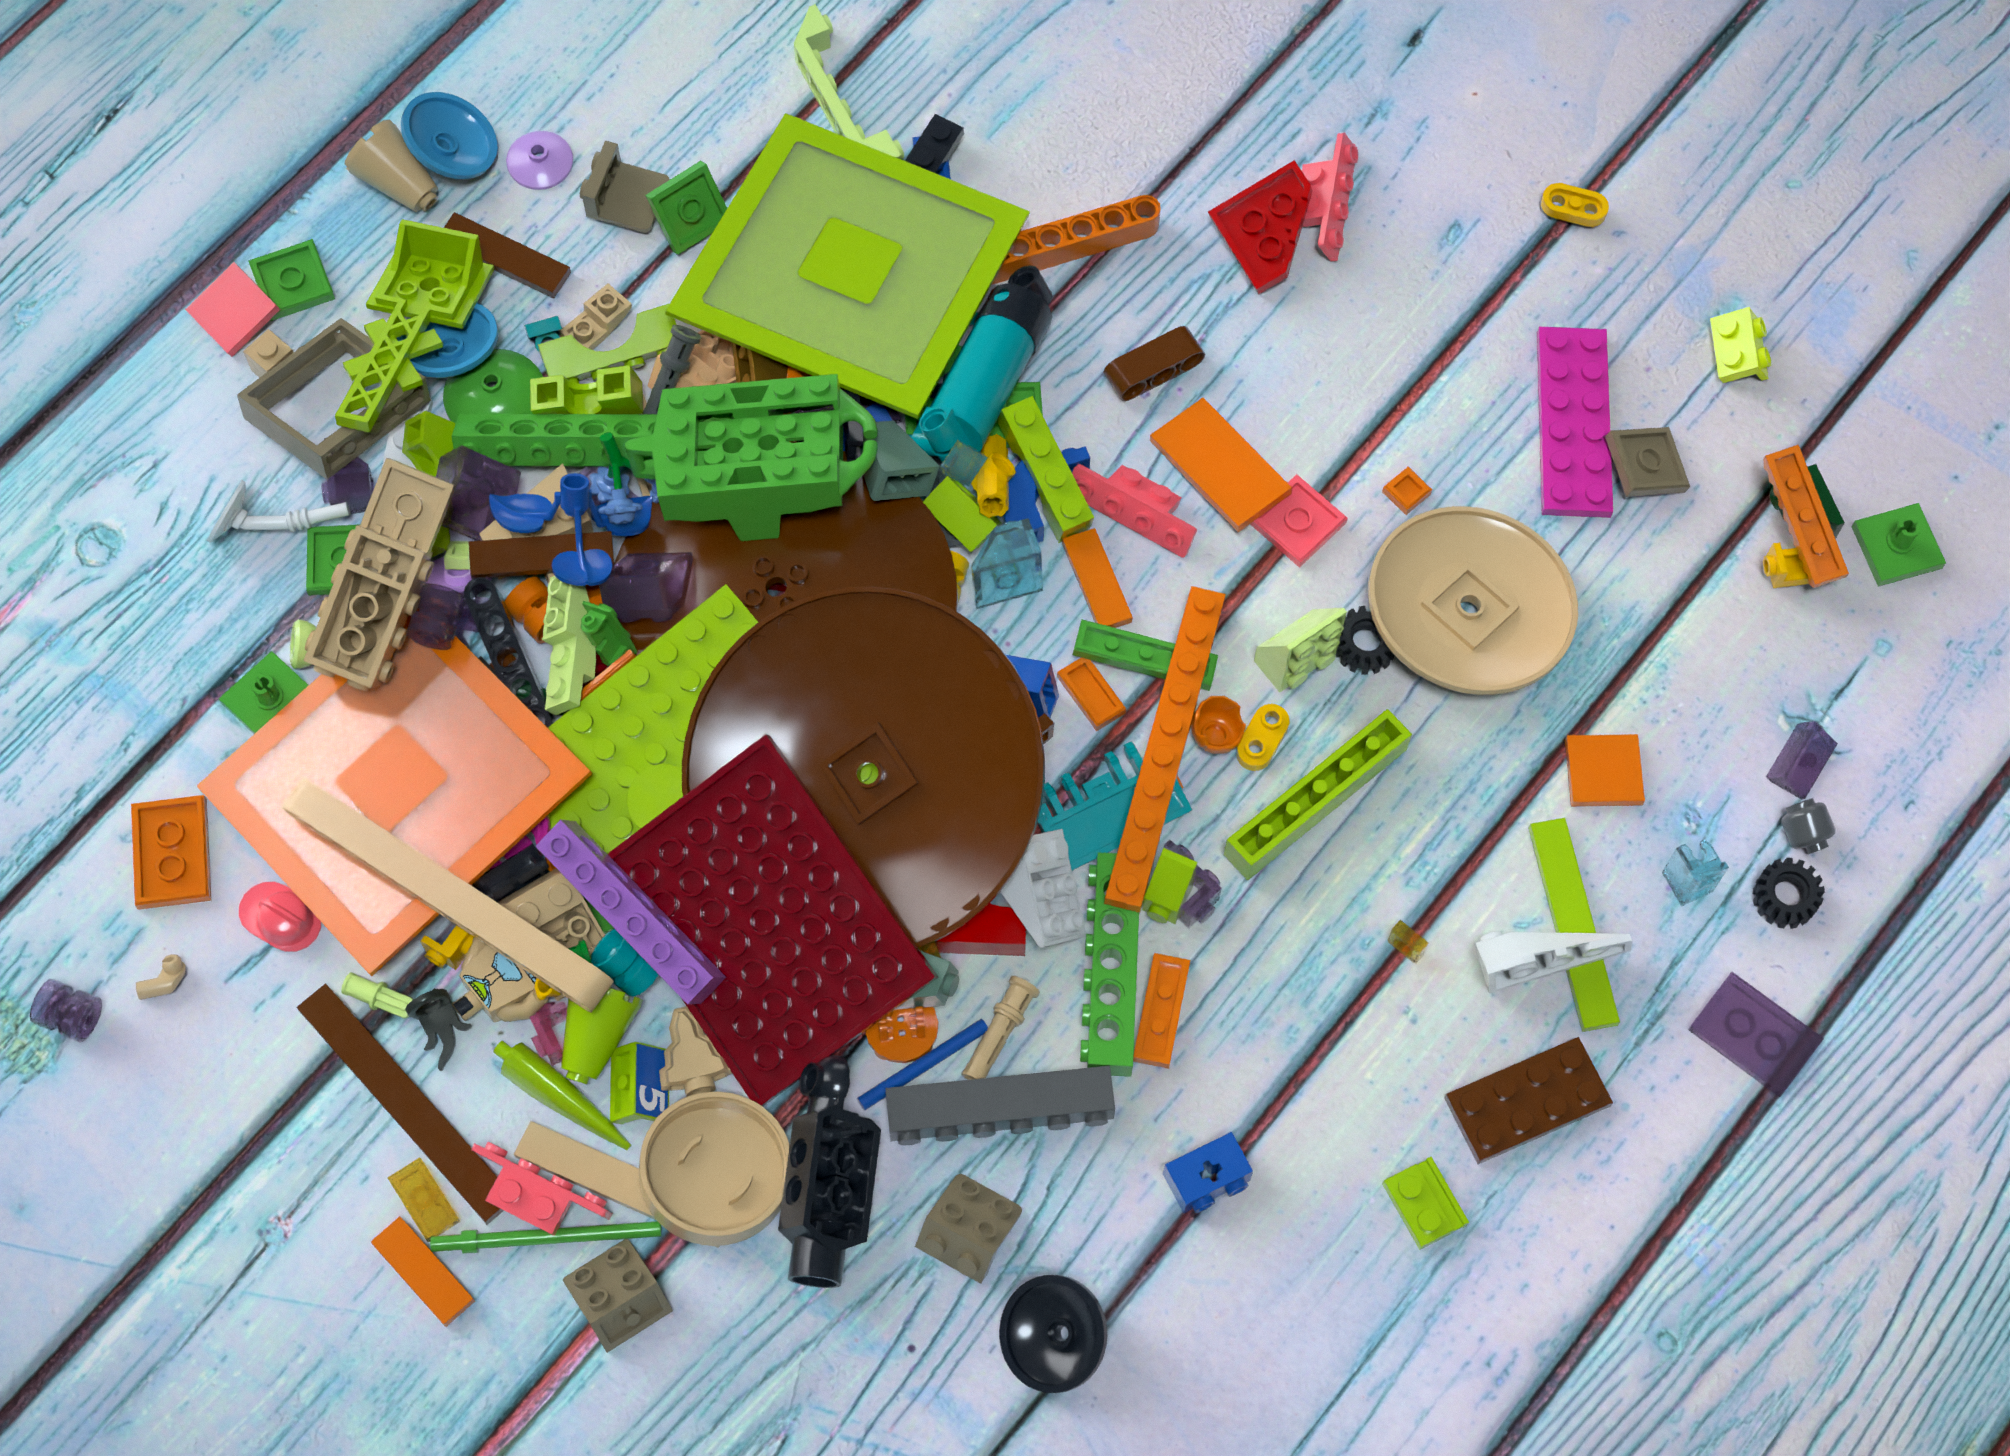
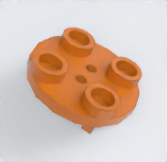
(920, 1029)

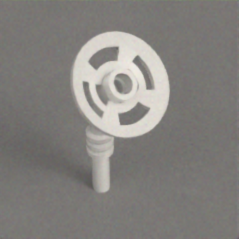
(237, 517)

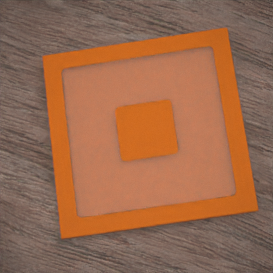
(427, 756)

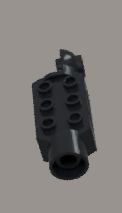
(827, 1177)

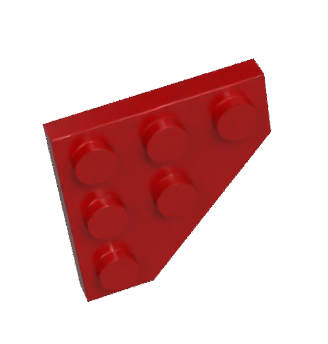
(1265, 224)

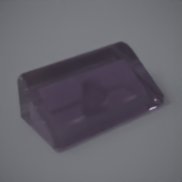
(1802, 759)

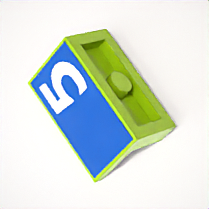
(636, 1083)

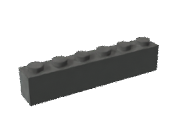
(1000, 1104)

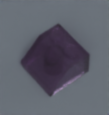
(475, 480)
(648, 585)

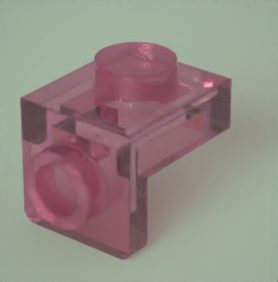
(545, 1040)

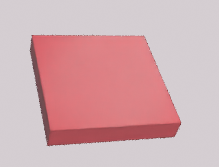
(232, 309)
(1300, 522)

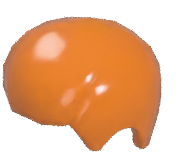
(1218, 725)

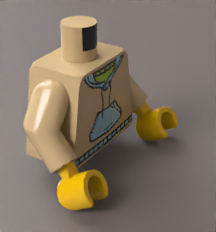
(498, 987)

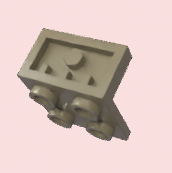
(617, 1294)

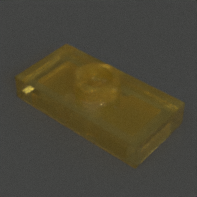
(423, 1199)

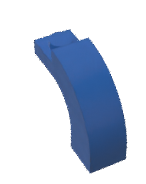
(1024, 493)

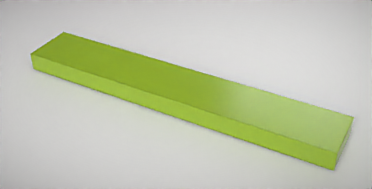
(1573, 915)

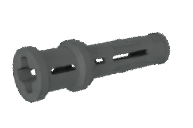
(674, 362)

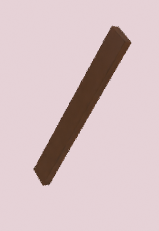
(401, 1099)

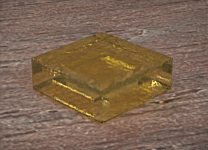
(1407, 941)

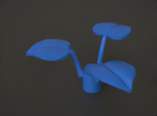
(528, 511)

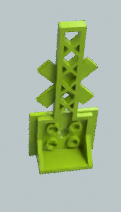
(429, 279)

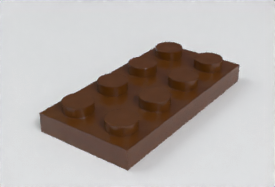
(1528, 1100)

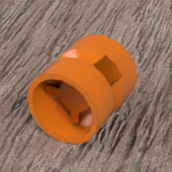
(528, 606)

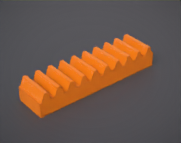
(1805, 516)

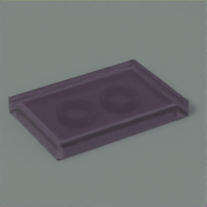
(1755, 1034)

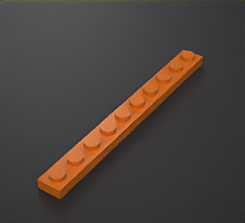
(1164, 750)

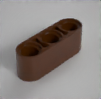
(1154, 363)

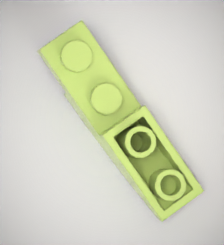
(572, 652)

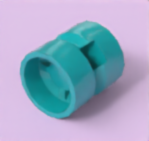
(623, 964)

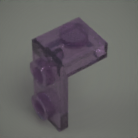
(1202, 903)

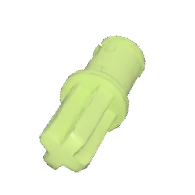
(376, 995)

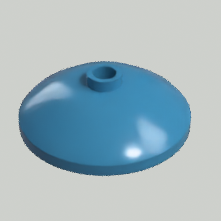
(449, 135)
(461, 348)

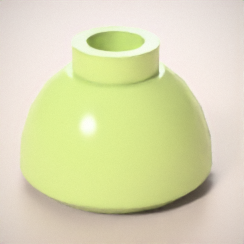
(300, 632)

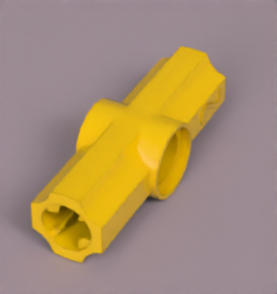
(993, 478)

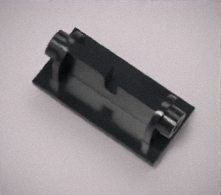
(512, 874)

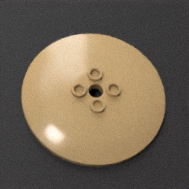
(1483, 559)

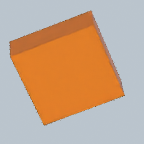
(1407, 490)

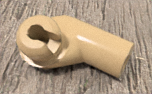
(167, 980)

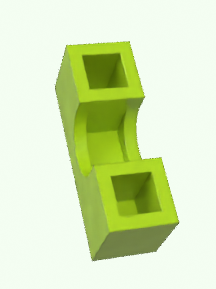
(614, 392)

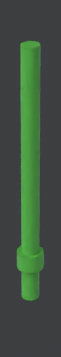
(471, 1241)

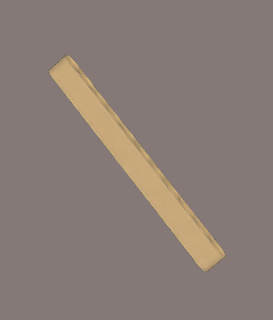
(448, 895)

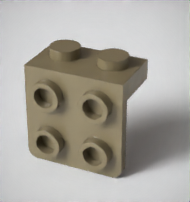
(619, 190)
(968, 1227)

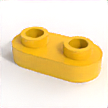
(1574, 204)
(1264, 735)

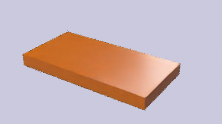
(1220, 464)

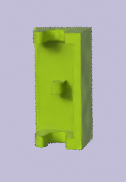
(959, 513)

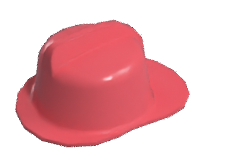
(278, 917)

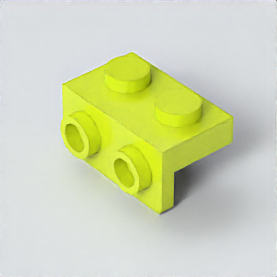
(1740, 345)

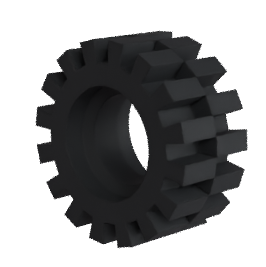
(1355, 656)
(1779, 911)

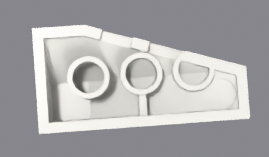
(1528, 956)

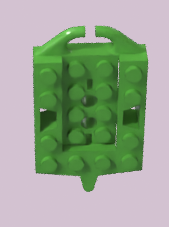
(751, 466)

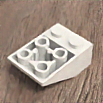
(1045, 891)

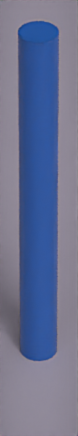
(923, 1063)

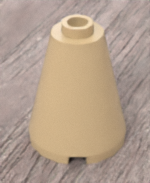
(392, 168)

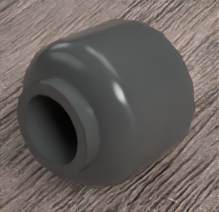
(1808, 825)

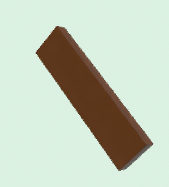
(515, 258)
(529, 554)

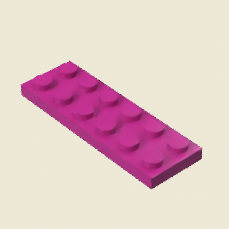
(1574, 422)

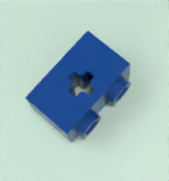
(1219, 1157)

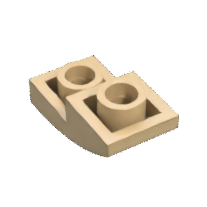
(600, 317)

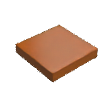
(1604, 770)

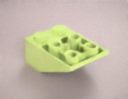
(1301, 647)

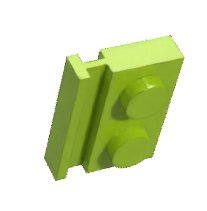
(1425, 1203)

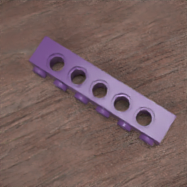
(630, 912)

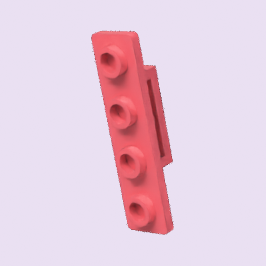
(1330, 195)
(1137, 505)
(532, 1197)

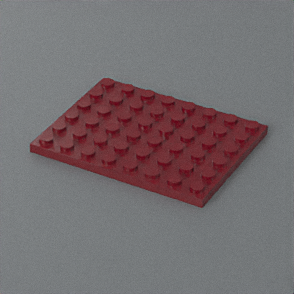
(781, 913)

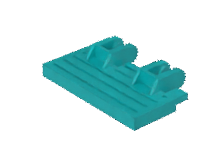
(1100, 820)

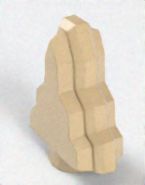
(691, 1058)

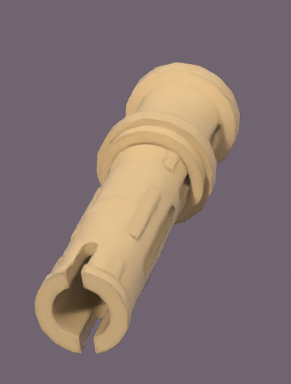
(1007, 1016)

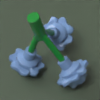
(612, 485)

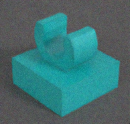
(543, 329)

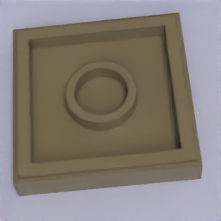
(1647, 461)

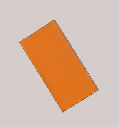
(1091, 693)

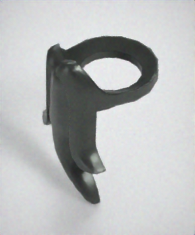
(437, 1017)

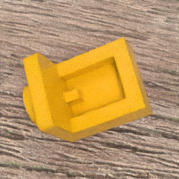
(1784, 567)
(451, 951)

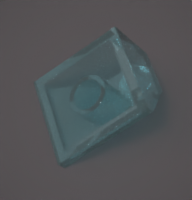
(1007, 565)

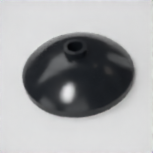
(1033, 1337)

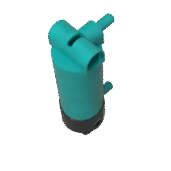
(988, 365)

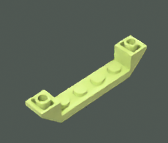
(810, 40)

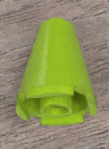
(595, 1035)

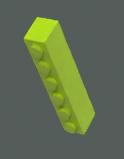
(1317, 794)

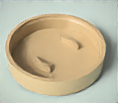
(714, 1168)

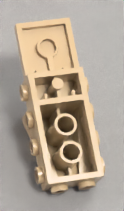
(380, 577)

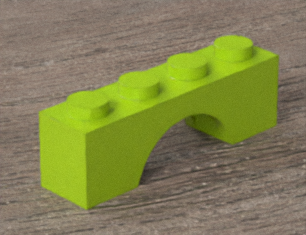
(576, 362)
(424, 442)
(1058, 490)

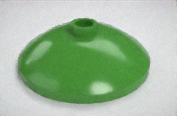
(510, 395)

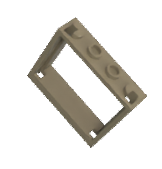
(298, 368)

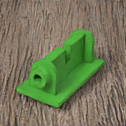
(606, 632)

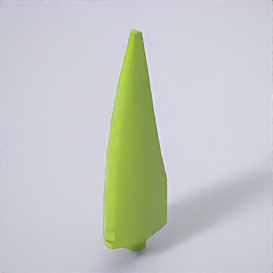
(555, 1091)

